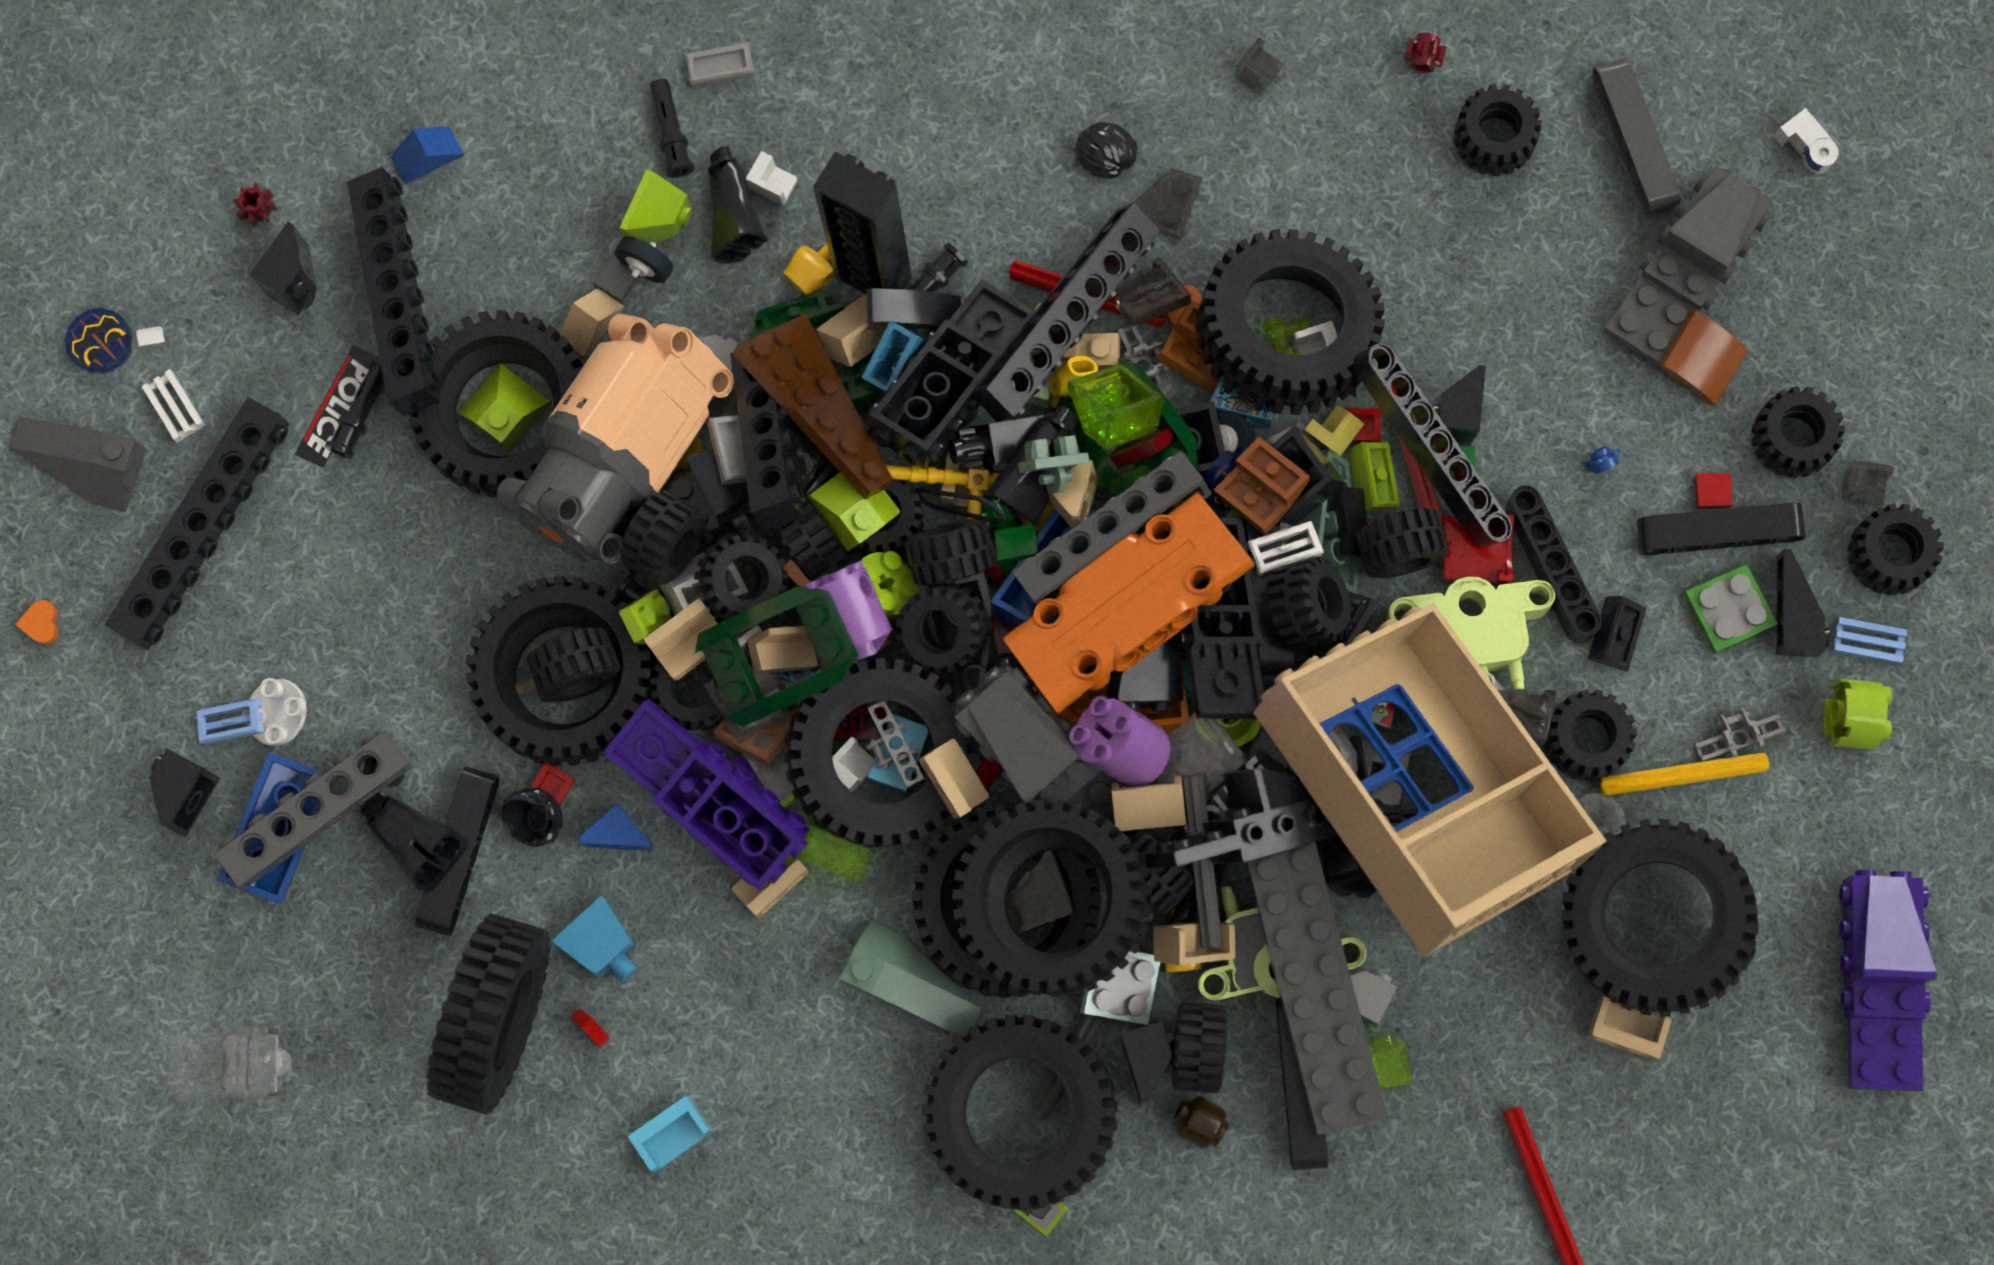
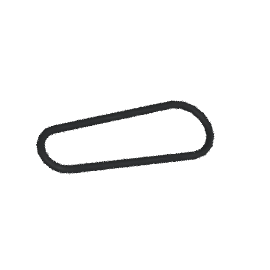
(958, 512)

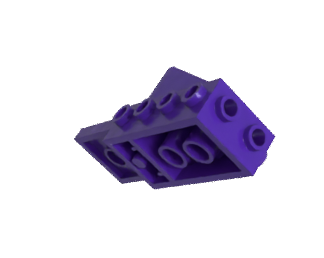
(709, 795)
(1885, 978)

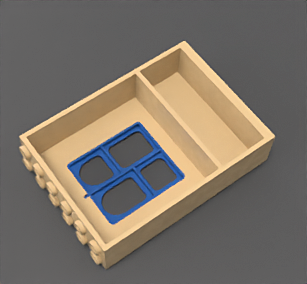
(1455, 860)

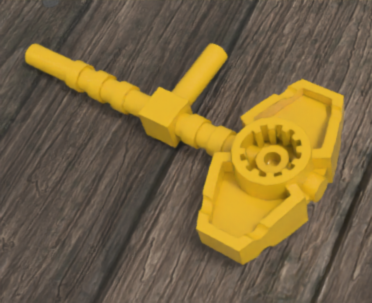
(973, 479)

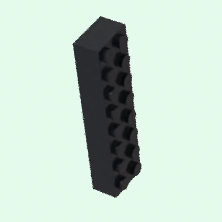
(862, 225)

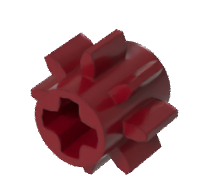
(1425, 52)
(261, 211)

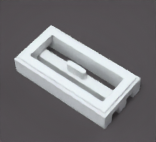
(159, 383)
(1258, 557)

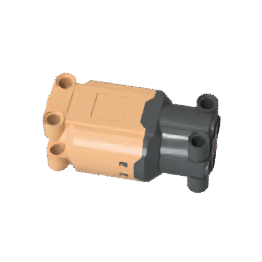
(617, 435)

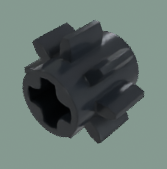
(968, 449)

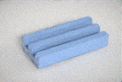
(1898, 645)
(252, 718)

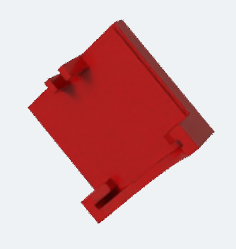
(1470, 560)

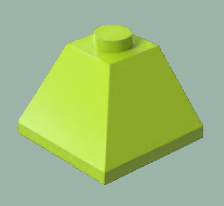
(656, 210)
(504, 407)
(849, 513)

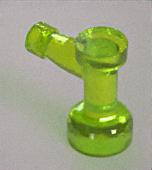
(1280, 331)

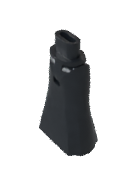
(735, 221)
(1022, 491)
(413, 839)

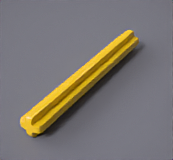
(1684, 774)

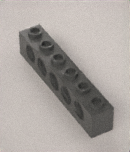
(1117, 512)
(362, 787)

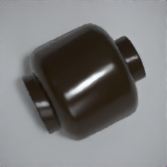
(1201, 1122)

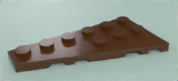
(806, 386)

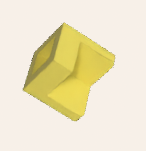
(1337, 429)

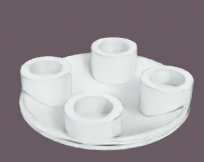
(282, 711)

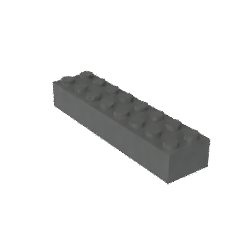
(1315, 989)

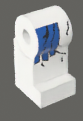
(1810, 141)

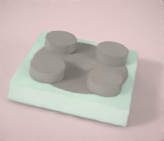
(1127, 994)

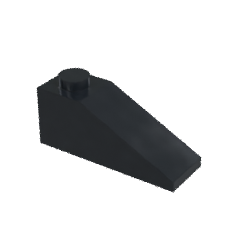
(1798, 614)

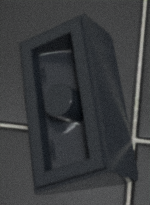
(1618, 632)

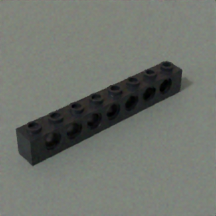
(394, 292)
(995, 388)
(197, 505)

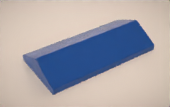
(275, 781)

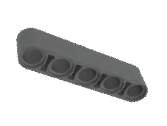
(1636, 136)

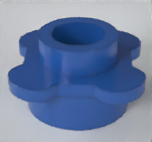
(1603, 459)

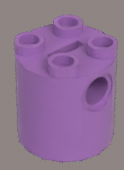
(858, 607)
(1121, 742)

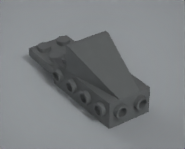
(1690, 262)
(1031, 742)

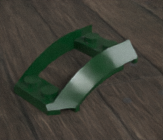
(819, 309)
(1104, 465)
(735, 674)

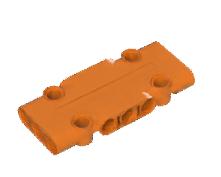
(1128, 602)

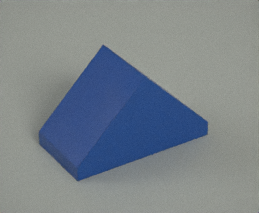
(425, 151)
(616, 831)

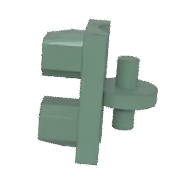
(1066, 455)

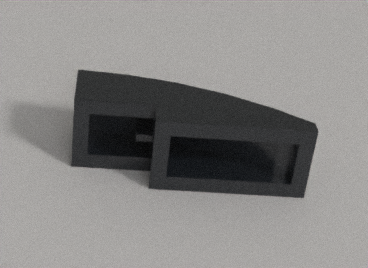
(910, 308)

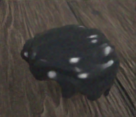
(1106, 150)
(532, 816)

